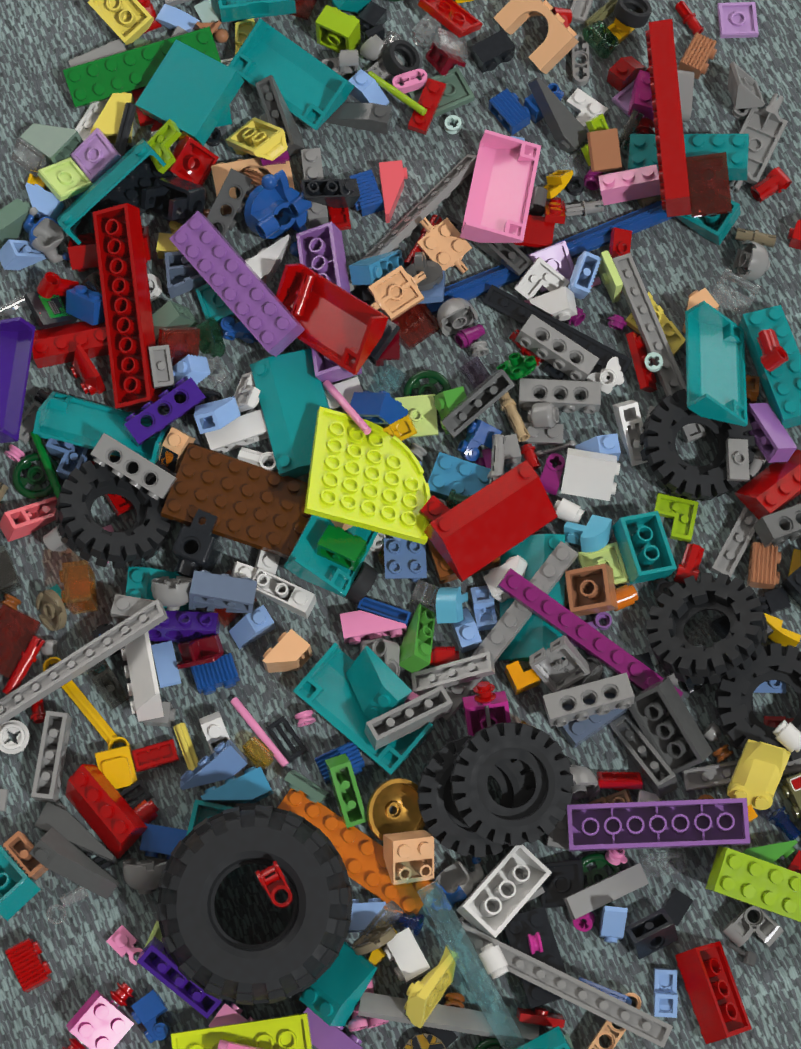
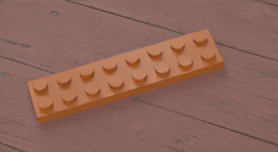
(358, 851)

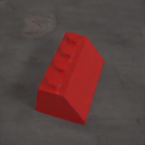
(85, 254)
(58, 343)
(773, 487)
(104, 809)
(713, 992)

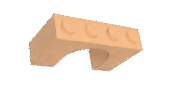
(558, 40)
(221, 170)

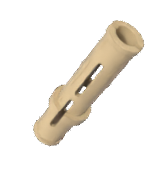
(508, 406)

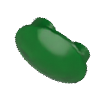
(518, 366)

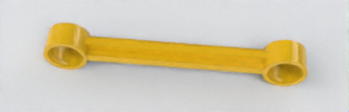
(88, 710)

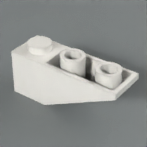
(268, 259)
(285, 593)
(215, 732)

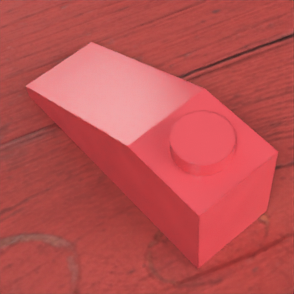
(392, 184)
(28, 519)

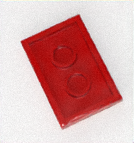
(451, 16)

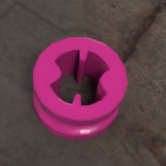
(584, 926)
(535, 943)

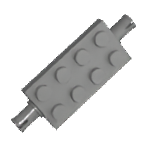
(764, 132)

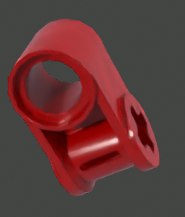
(274, 883)

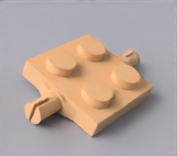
(444, 244)
(396, 292)

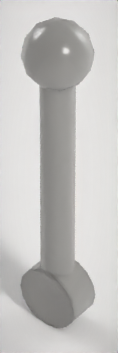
(571, 444)

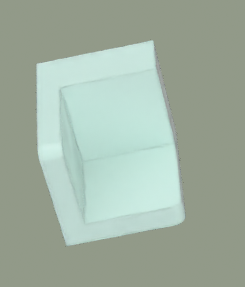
(208, 11)

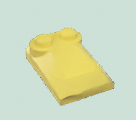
(124, 17)
(258, 140)
(758, 773)
(428, 992)

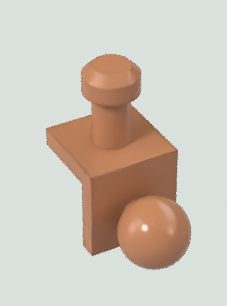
(221, 35)

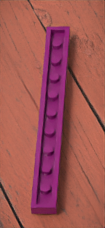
(578, 630)

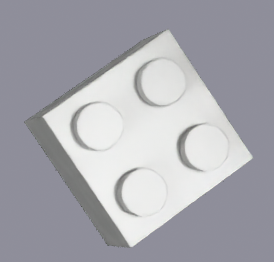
(407, 957)

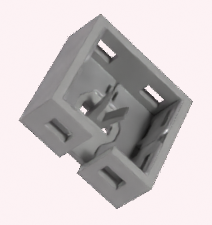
(563, 672)

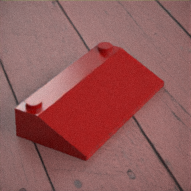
(333, 319)
(492, 521)

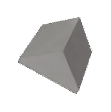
(743, 89)

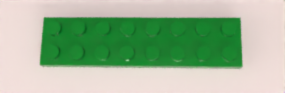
(129, 69)

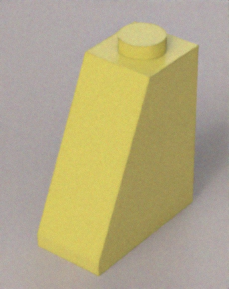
(111, 116)

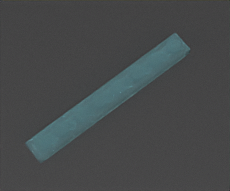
(471, 966)

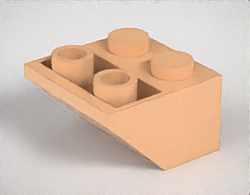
(288, 654)
(409, 856)

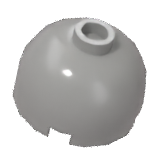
(753, 258)
(455, 315)
(172, 591)
(584, 784)
(143, 874)

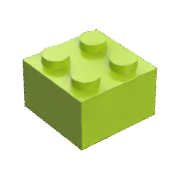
(337, 30)

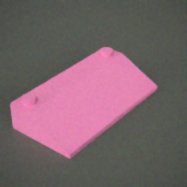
(500, 189)

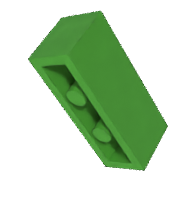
(346, 790)

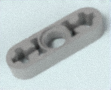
(584, 53)

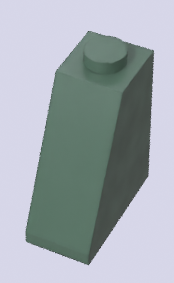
(52, 141)
(12, 220)
(172, 316)

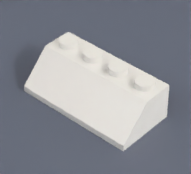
(143, 679)
(504, 891)

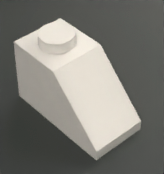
(557, 303)

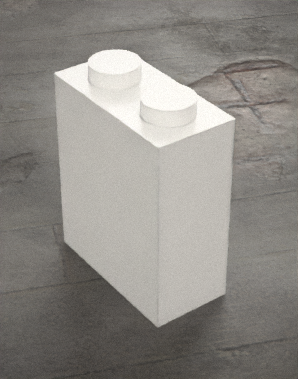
(590, 474)

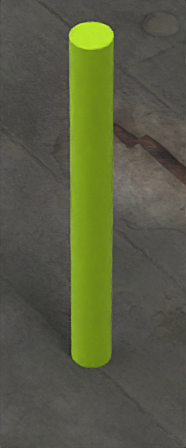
(398, 94)

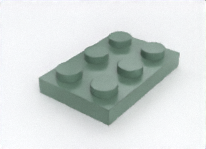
(455, 95)

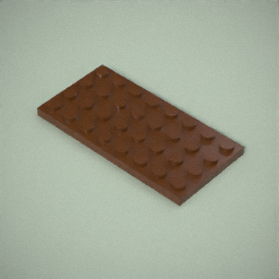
(250, 502)

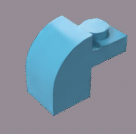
(592, 536)
(449, 604)

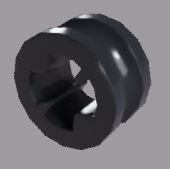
(216, 132)
(575, 192)

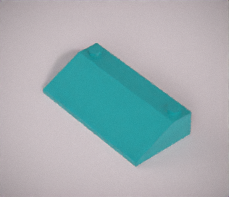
(305, 82)
(104, 186)
(715, 366)
(290, 407)
(85, 421)
(317, 569)
(536, 631)
(332, 697)

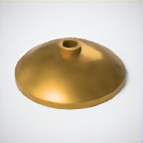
(403, 798)

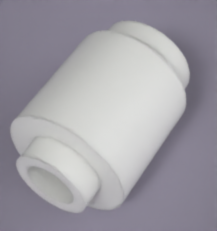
(568, 511)
(788, 736)
(493, 960)

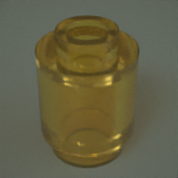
(258, 752)

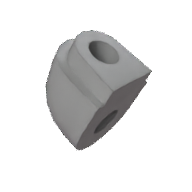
(373, 48)

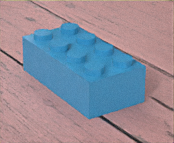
(456, 474)

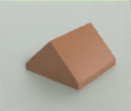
(604, 151)

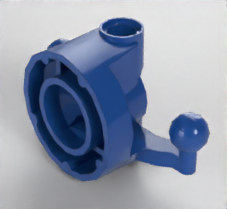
(278, 199)

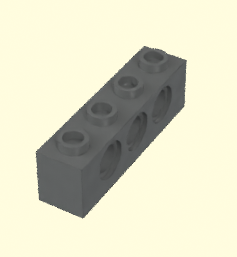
(234, 179)
(780, 526)

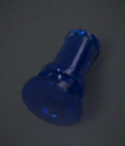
(784, 823)
(411, 921)

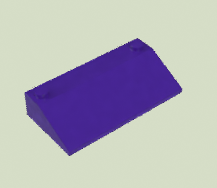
(15, 358)

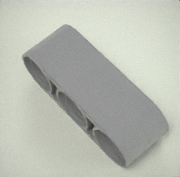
(686, 85)

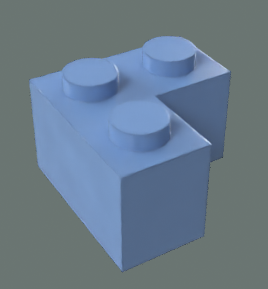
(71, 456)

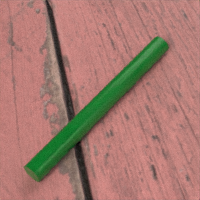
(46, 463)

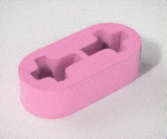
(410, 81)

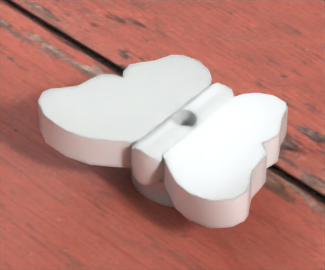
(613, 370)

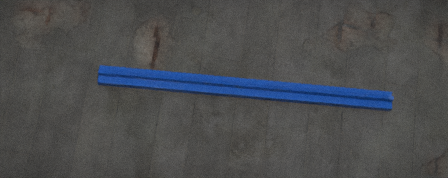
(576, 244)

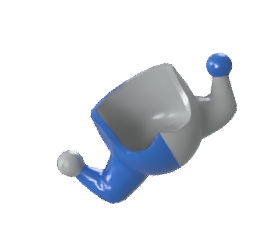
(45, 236)
(458, 881)

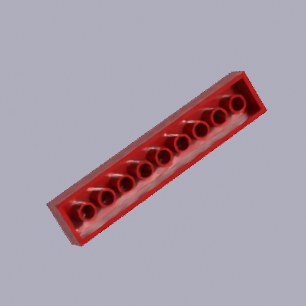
(668, 118)
(126, 304)

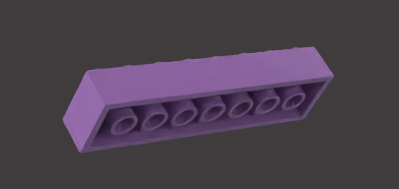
(324, 253)
(237, 284)
(658, 824)

